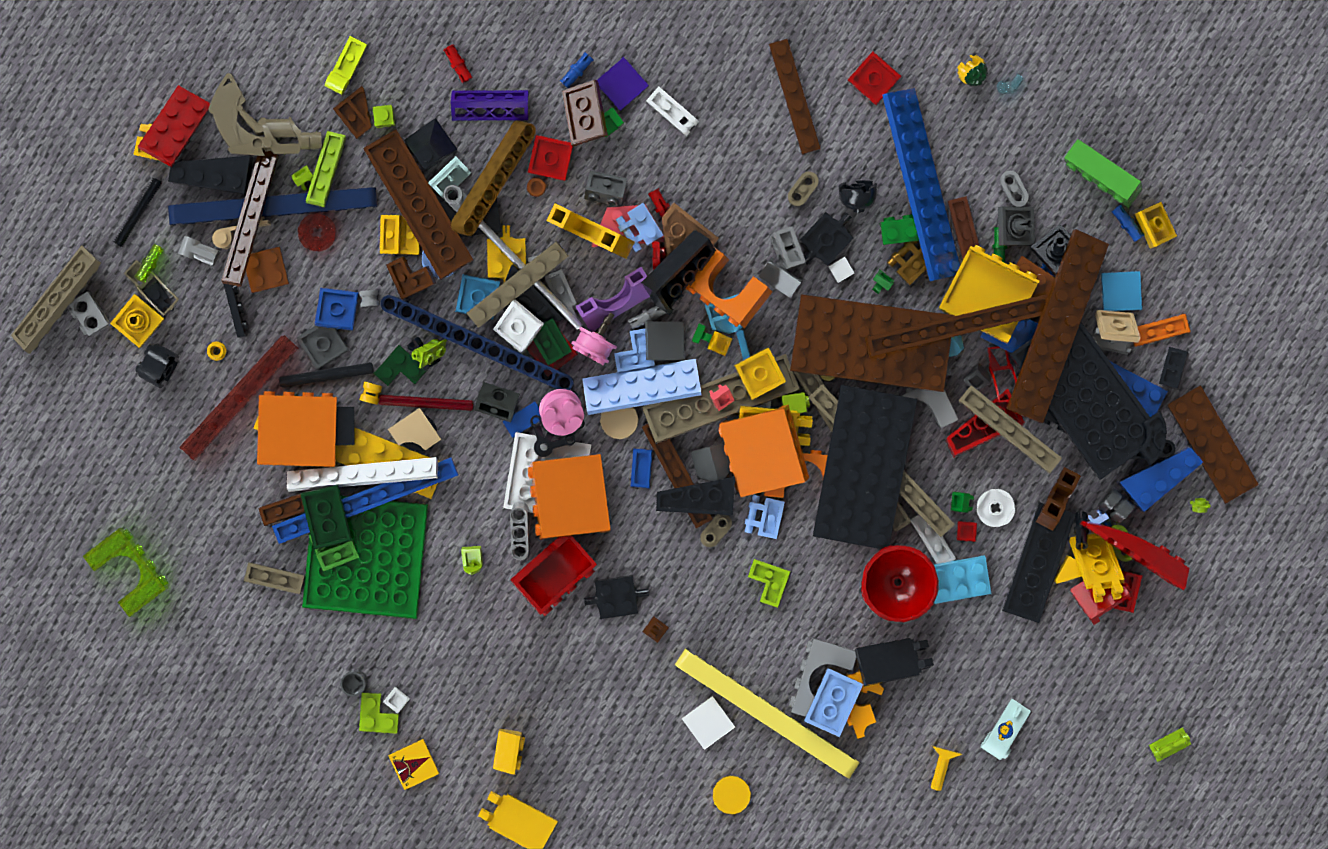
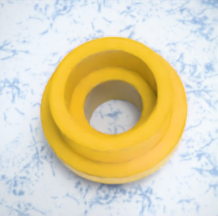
(212, 346)

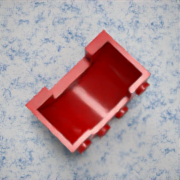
(553, 573)

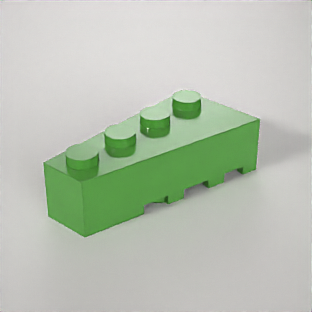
(1103, 173)

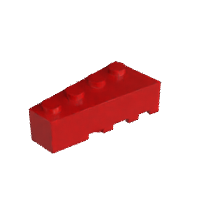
(976, 431)

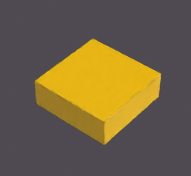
(719, 343)

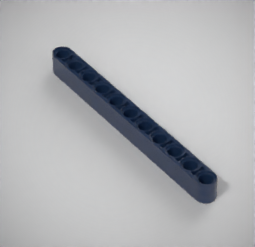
(275, 205)
(467, 342)

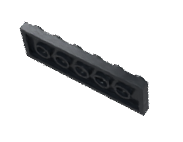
(1037, 567)

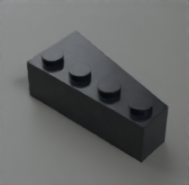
(678, 270)

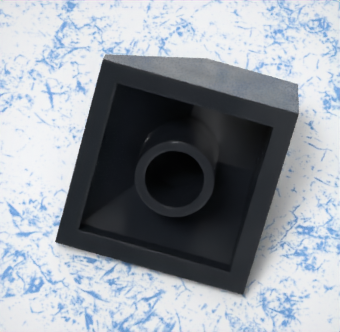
(430, 144)

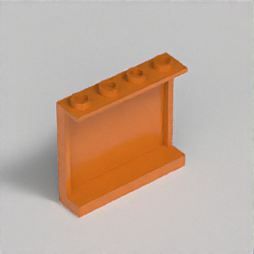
(297, 429)
(764, 451)
(569, 496)

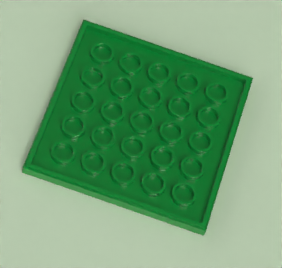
(388, 567)

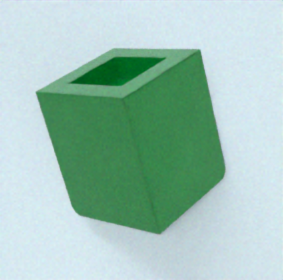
(612, 121)

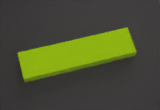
(325, 169)

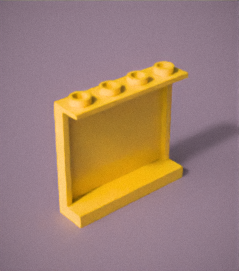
(986, 283)

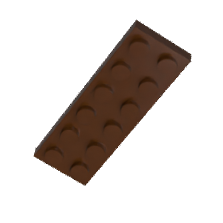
(1212, 444)

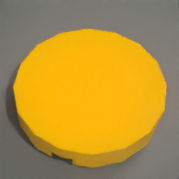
(731, 794)

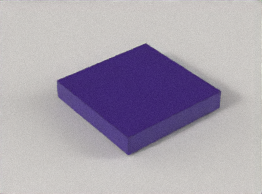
(622, 84)

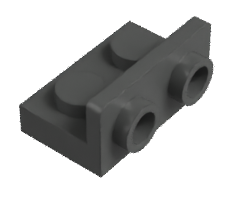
(605, 188)

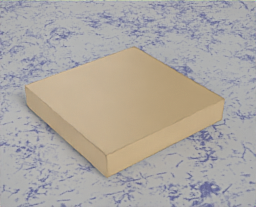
(1117, 326)

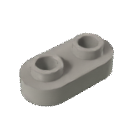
(1015, 188)

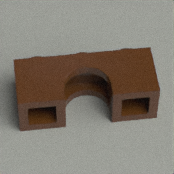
(1058, 498)

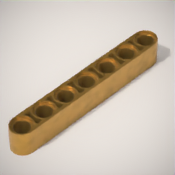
(493, 178)

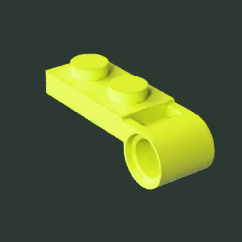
(346, 65)

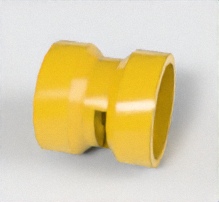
(370, 388)

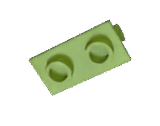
(429, 352)
(1170, 744)

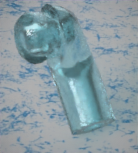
(1010, 87)

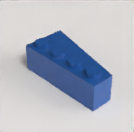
(1156, 480)

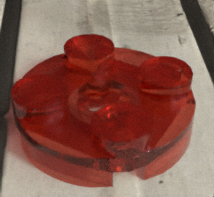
(317, 243)

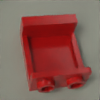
(1095, 610)

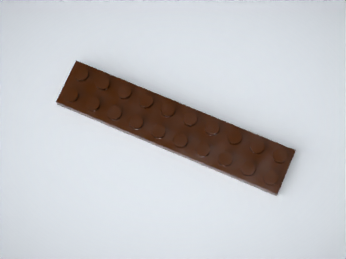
(1057, 326)

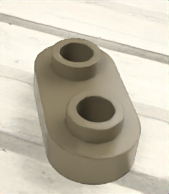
(803, 189)
(716, 530)

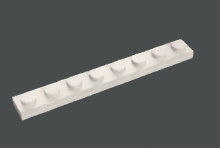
(362, 474)

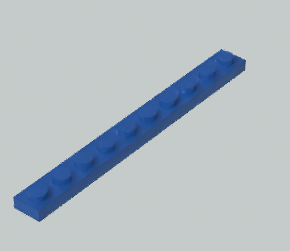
(367, 500)

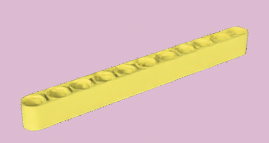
(767, 714)

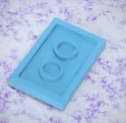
(962, 579)

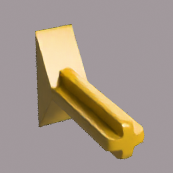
(941, 767)

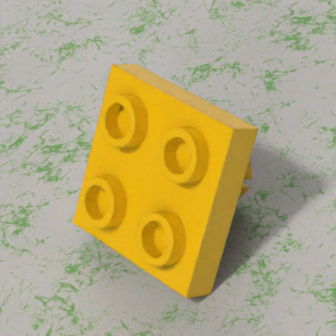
(137, 321)

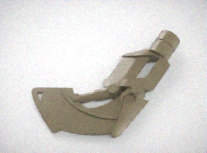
(228, 104)

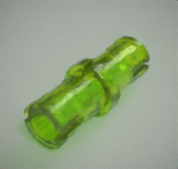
(149, 263)

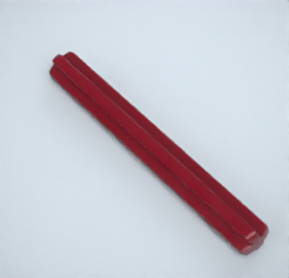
(424, 402)

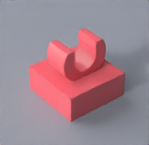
(721, 397)

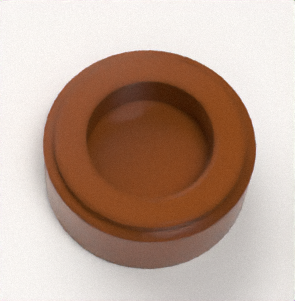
(536, 187)

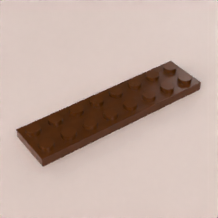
(418, 204)

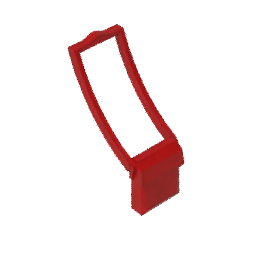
(994, 366)

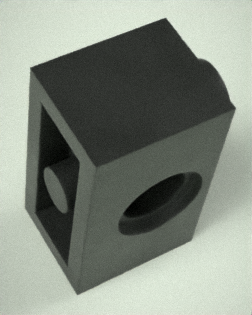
(497, 402)

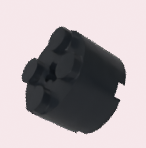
(157, 365)

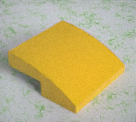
(397, 236)

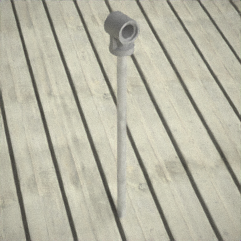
(456, 204)

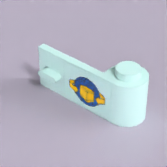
(1006, 729)

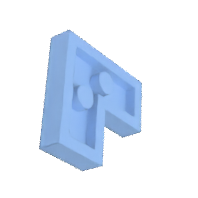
(634, 358)

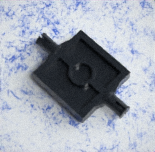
(826, 238)
(616, 597)

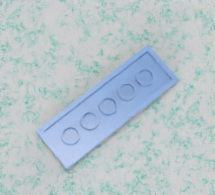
(641, 386)

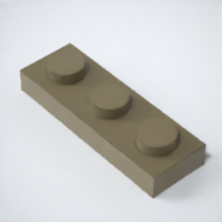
(274, 578)

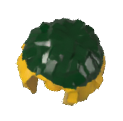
(973, 72)

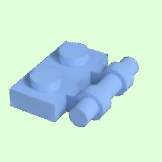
(644, 224)
(770, 517)

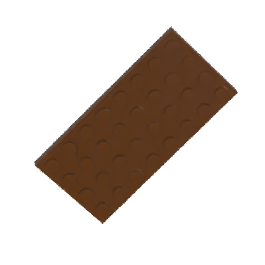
(834, 345)

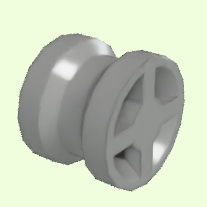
(369, 298)

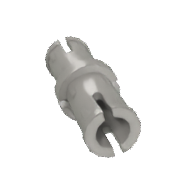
(647, 315)

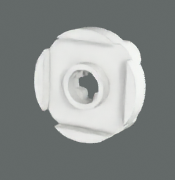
(985, 511)

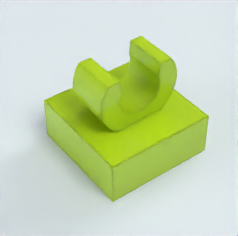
(302, 176)

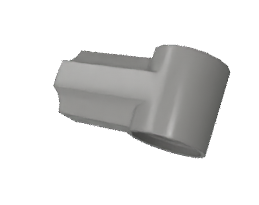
(195, 250)

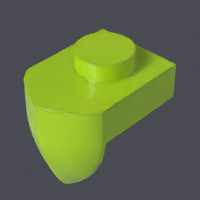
(472, 559)

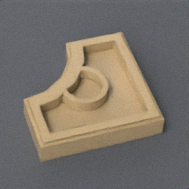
(415, 429)

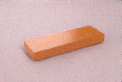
(1162, 329)

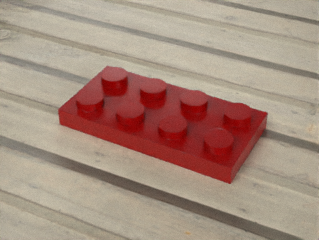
(174, 126)

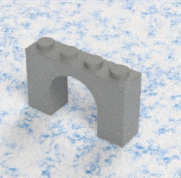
(937, 402)
(819, 654)

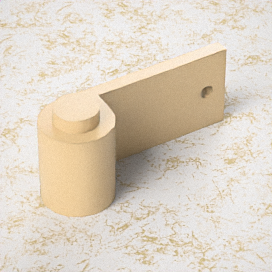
(223, 237)

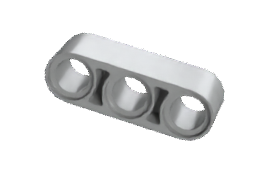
(520, 539)

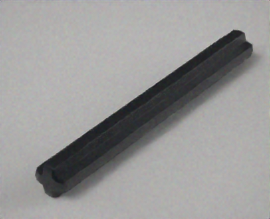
(325, 375)

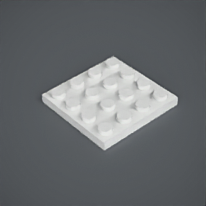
(522, 456)

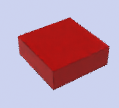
(966, 531)

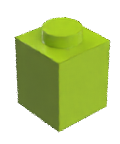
(384, 116)
(796, 401)

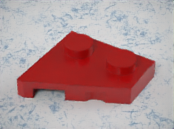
(658, 253)

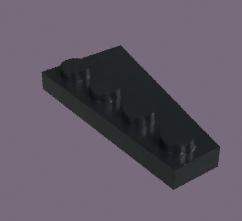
(700, 498)

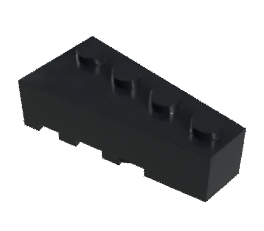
(219, 174)

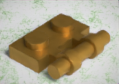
(913, 267)

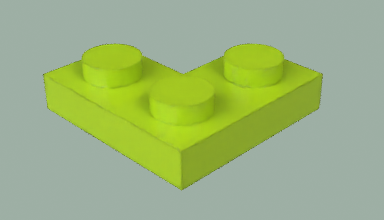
(773, 577)
(371, 718)

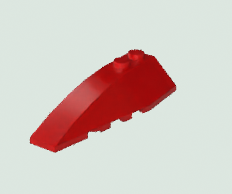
(1150, 556)

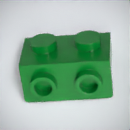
(898, 231)

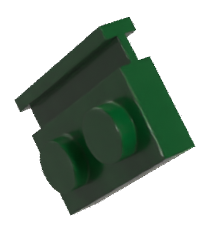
(551, 342)

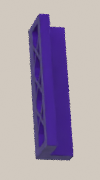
(489, 101)

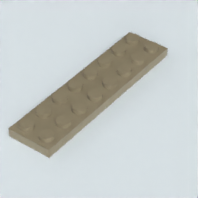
(687, 414)

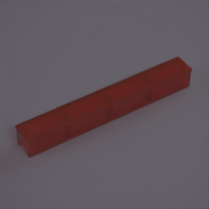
(239, 397)

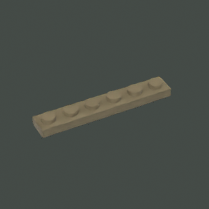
(517, 284)
(1010, 429)

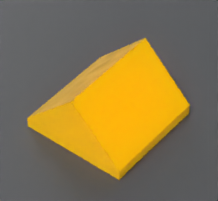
(1155, 225)

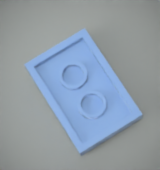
(833, 702)

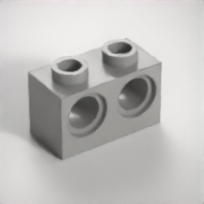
(787, 248)
(93, 311)

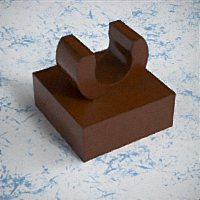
(655, 629)

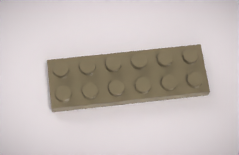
(56, 299)

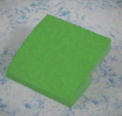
(336, 554)

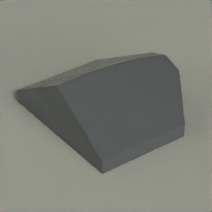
(711, 462)

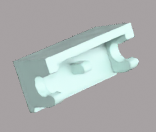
(452, 174)

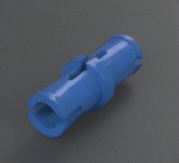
(576, 70)
(1127, 223)

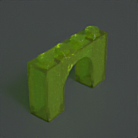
(150, 583)

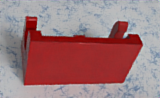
(1133, 581)

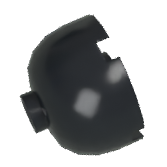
(858, 195)

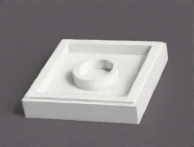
(518, 326)
(708, 722)

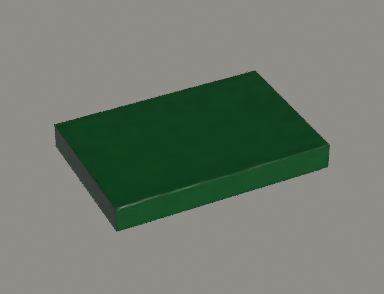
(326, 516)

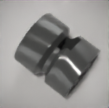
(1116, 506)
(354, 683)

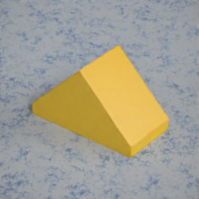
(1068, 570)

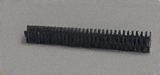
(136, 212)

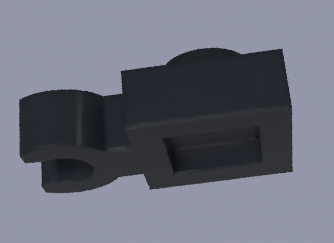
(157, 296)

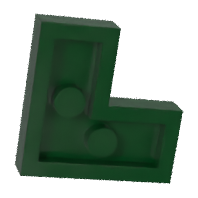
(399, 362)

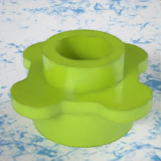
(1200, 505)

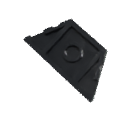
(535, 301)

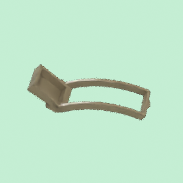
(131, 272)

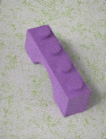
(594, 310)

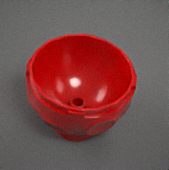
(917, 587)

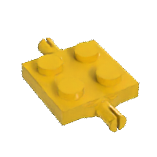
(497, 261)

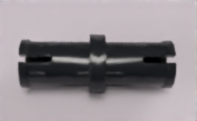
(1080, 531)

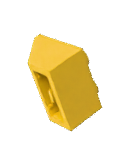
(507, 751)

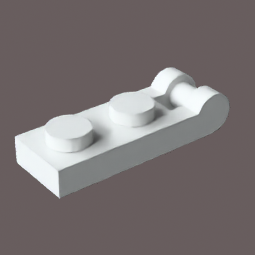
(671, 110)

